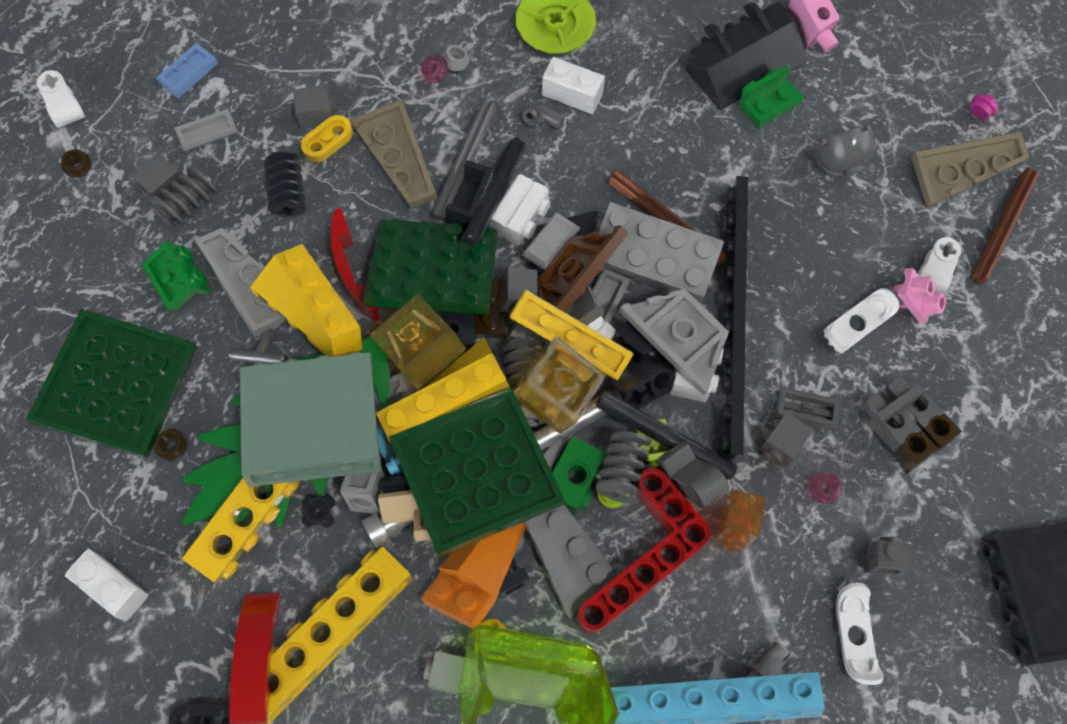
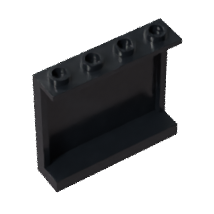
(1032, 587)

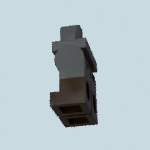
(910, 424)

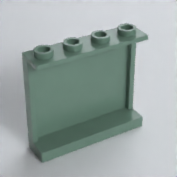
(308, 419)

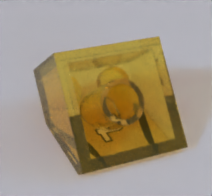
(418, 341)

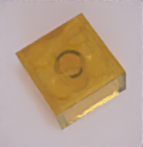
(558, 385)

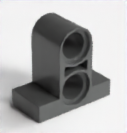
(694, 478)

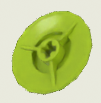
(555, 24)

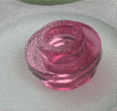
(429, 68)
(832, 482)

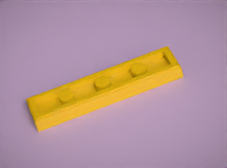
(552, 322)

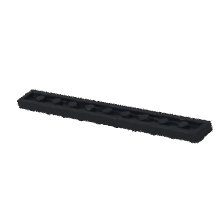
(735, 301)

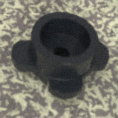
(312, 504)

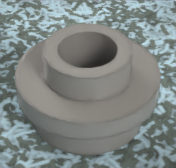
(456, 58)

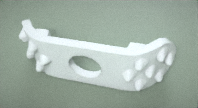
(873, 310)
(853, 610)

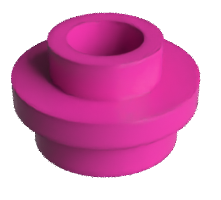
(984, 106)

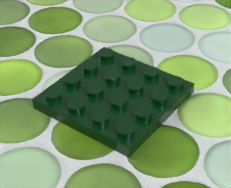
(432, 263)
(112, 383)
(476, 472)

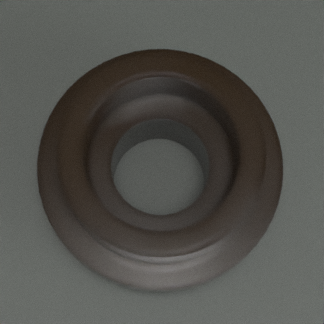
(75, 157)
(167, 437)

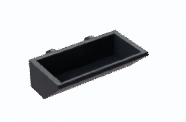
(745, 52)

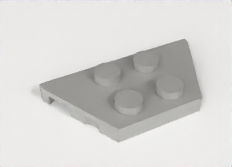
(681, 333)

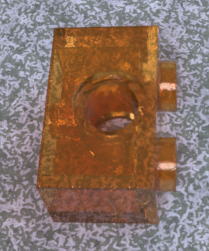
(740, 520)

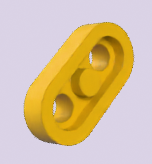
(324, 138)

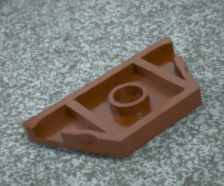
(576, 266)

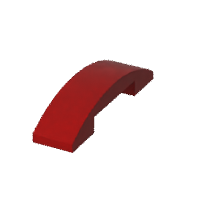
(340, 240)
(252, 659)

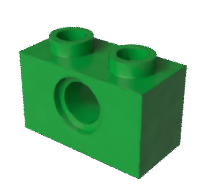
(582, 459)

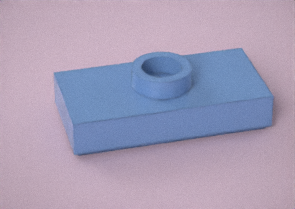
(187, 70)

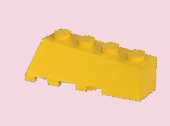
(308, 301)
(462, 383)

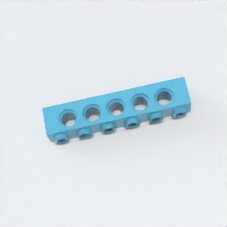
(722, 700)

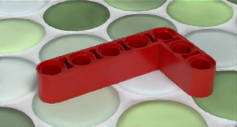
(652, 560)

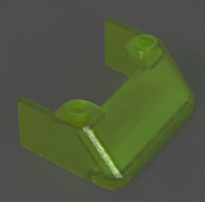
(536, 674)

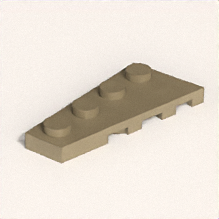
(396, 148)
(960, 166)

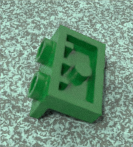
(770, 97)
(175, 275)

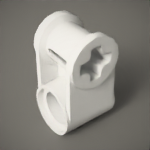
(59, 99)
(940, 263)

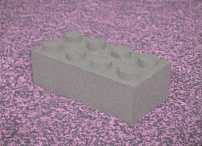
(661, 252)

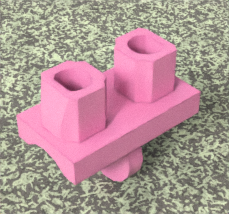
(919, 296)

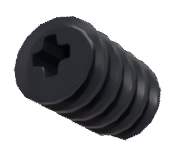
(284, 184)

